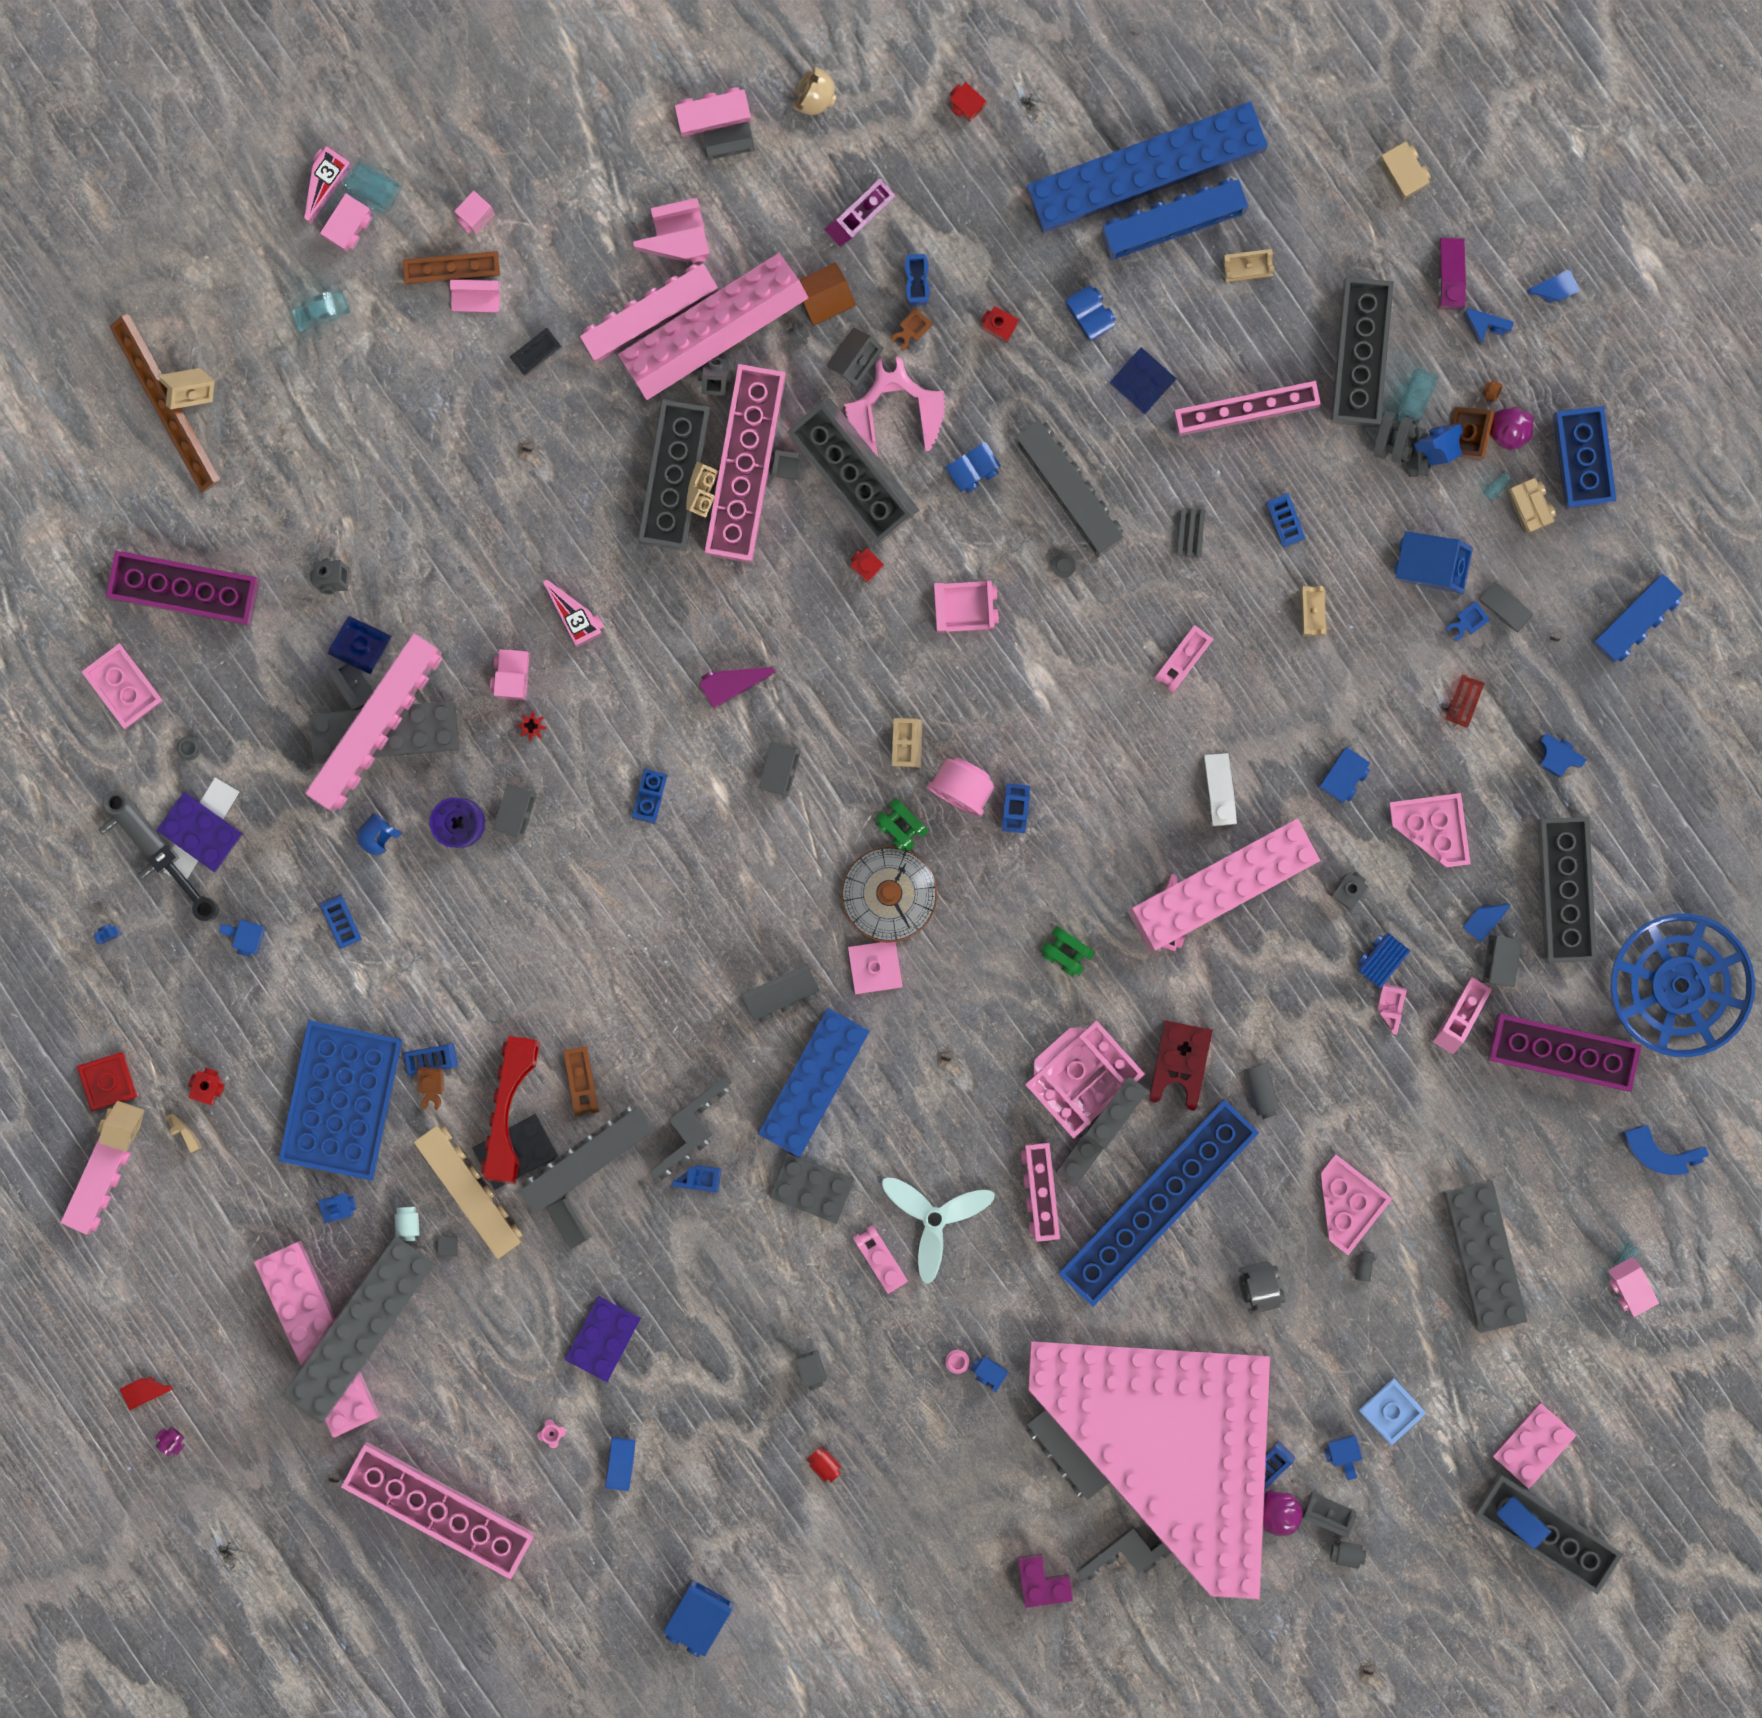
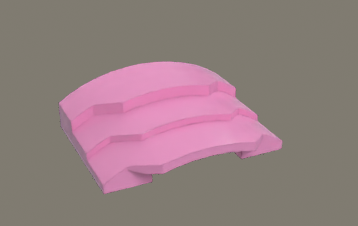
(1080, 1076)

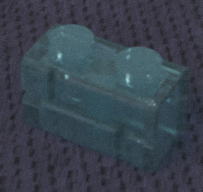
(372, 187)
(1417, 394)

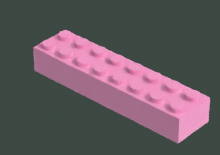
(713, 326)
(745, 463)
(374, 722)
(1223, 885)
(305, 1318)
(438, 1510)

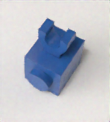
(246, 937)
(337, 1207)
(1344, 1452)

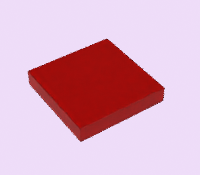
(107, 1081)

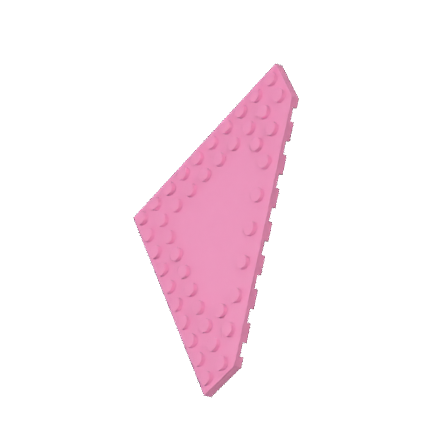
(1175, 1441)

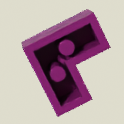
(1040, 1589)

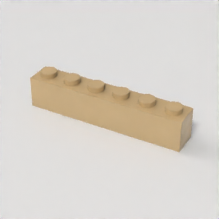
(468, 1191)

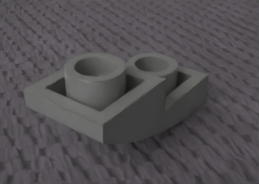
(1506, 606)

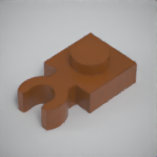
(914, 327)
(431, 1083)

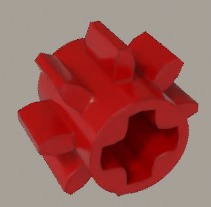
(536, 731)

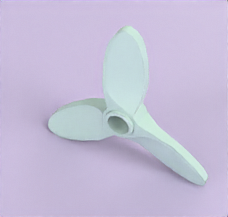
(932, 1237)

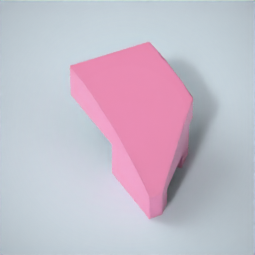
(1391, 1005)

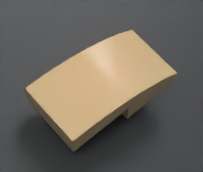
(698, 495)

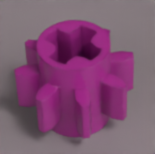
(169, 1441)

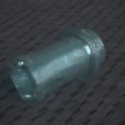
(1497, 486)
(1624, 1255)

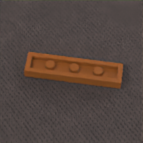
(451, 267)

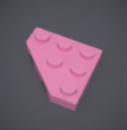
(1434, 826)
(1349, 1203)

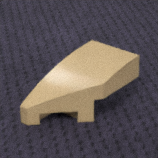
(178, 1126)

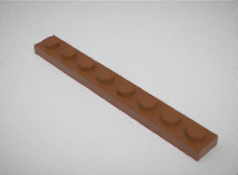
(174, 419)

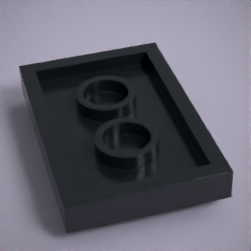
(529, 1144)

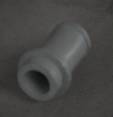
(1365, 1266)

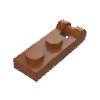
(581, 1080)

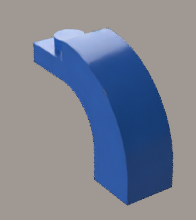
(1649, 1155)

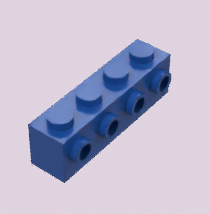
(1638, 618)

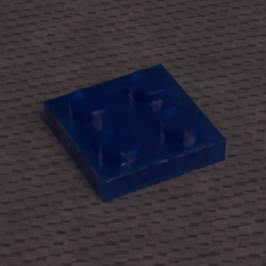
(1142, 380)
(359, 645)

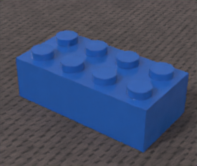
(1584, 457)

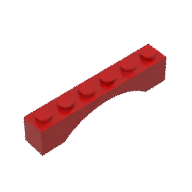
(519, 1060)

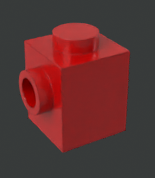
(966, 102)
(999, 324)
(866, 565)

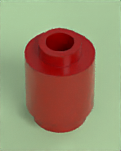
(824, 1465)

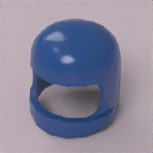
(368, 832)

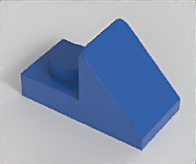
(1481, 321)

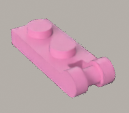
(1184, 657)
(880, 1260)

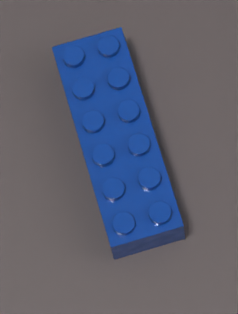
(1174, 219)
(813, 1082)

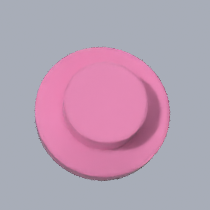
(957, 1361)

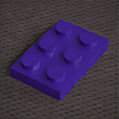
(199, 832)
(603, 1339)

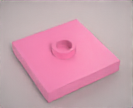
(875, 967)

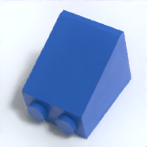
(1433, 562)
(698, 1619)

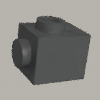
(1350, 890)

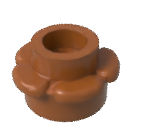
(1492, 390)

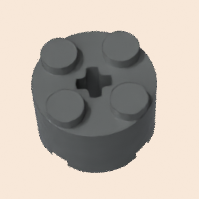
(1261, 1287)

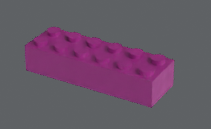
(182, 588)
(1564, 1052)

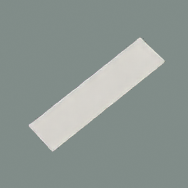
(219, 800)

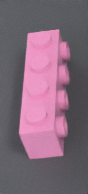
(94, 1187)
(1042, 1192)

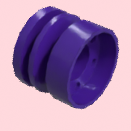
(443, 822)

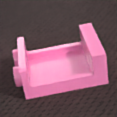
(965, 606)

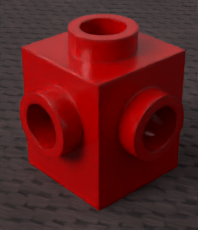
(198, 1090)

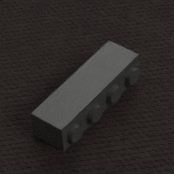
(1071, 1459)

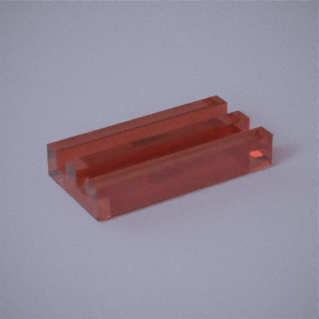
(1472, 682)

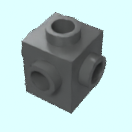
(715, 377)
(330, 576)

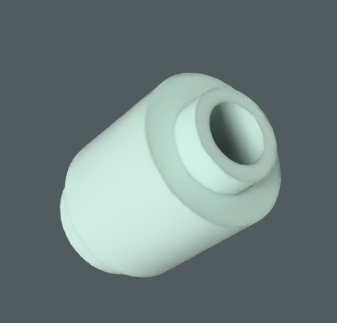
(406, 1223)

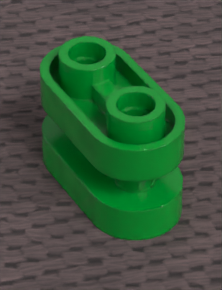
(902, 839)
(1070, 965)

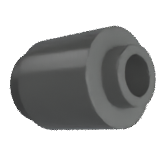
(1348, 1554)

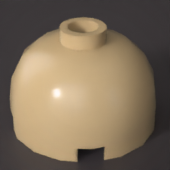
(815, 92)

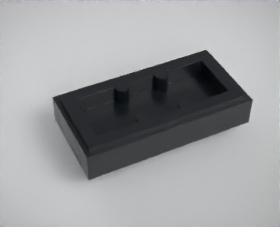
(535, 351)

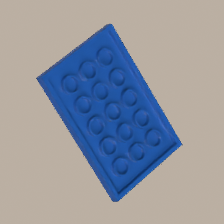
(340, 1100)

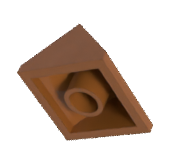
(826, 294)
(1476, 430)

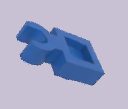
(1470, 619)
(107, 933)

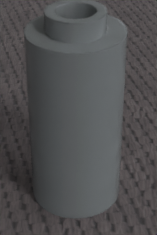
(1262, 1090)

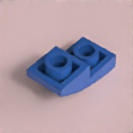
(649, 796)
(620, 1464)
(1523, 1522)

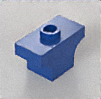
(1441, 444)
(1559, 755)
(1015, 808)

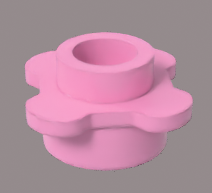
(551, 1440)

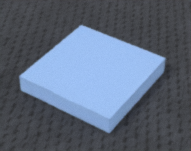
(1392, 1411)

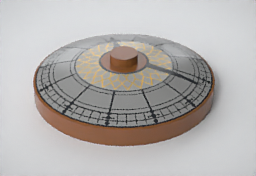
(889, 894)

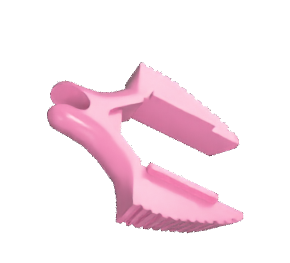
(930, 405)

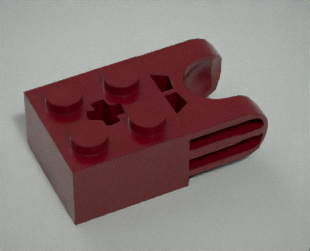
(1185, 1069)

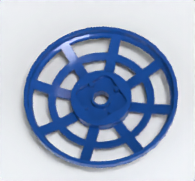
(1697, 985)

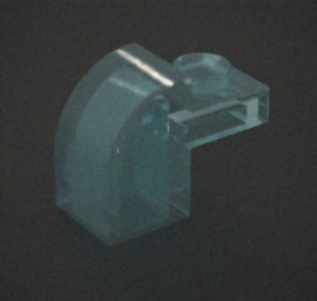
(320, 309)

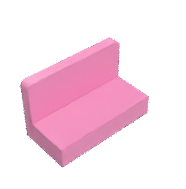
(677, 216)
(475, 296)

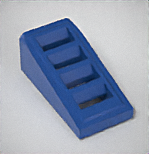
(1293, 517)
(339, 899)
(450, 1055)
(1285, 1454)

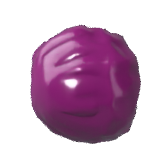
(1512, 428)
(1281, 1513)

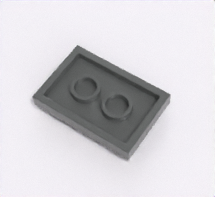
(812, 1188)

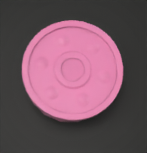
(962, 785)

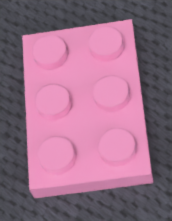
(122, 686)
(1534, 1445)

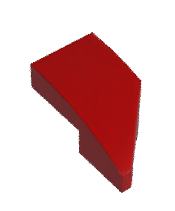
(143, 1391)

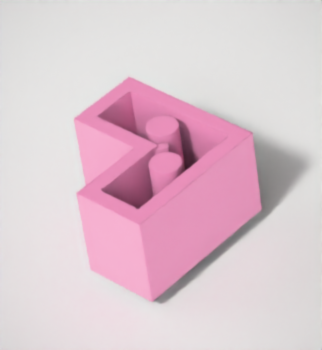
(512, 675)

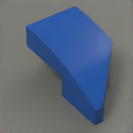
(1556, 288)
(1484, 920)
(700, 1178)

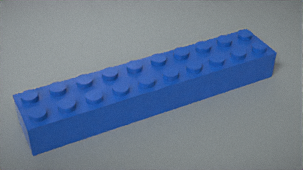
(1147, 167)
(1158, 1202)

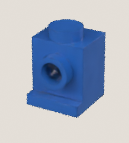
(989, 1372)

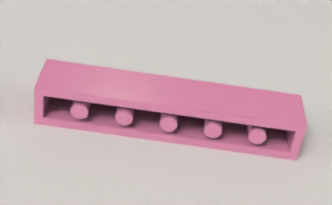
(649, 313)
(1246, 408)

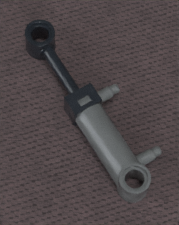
(159, 854)

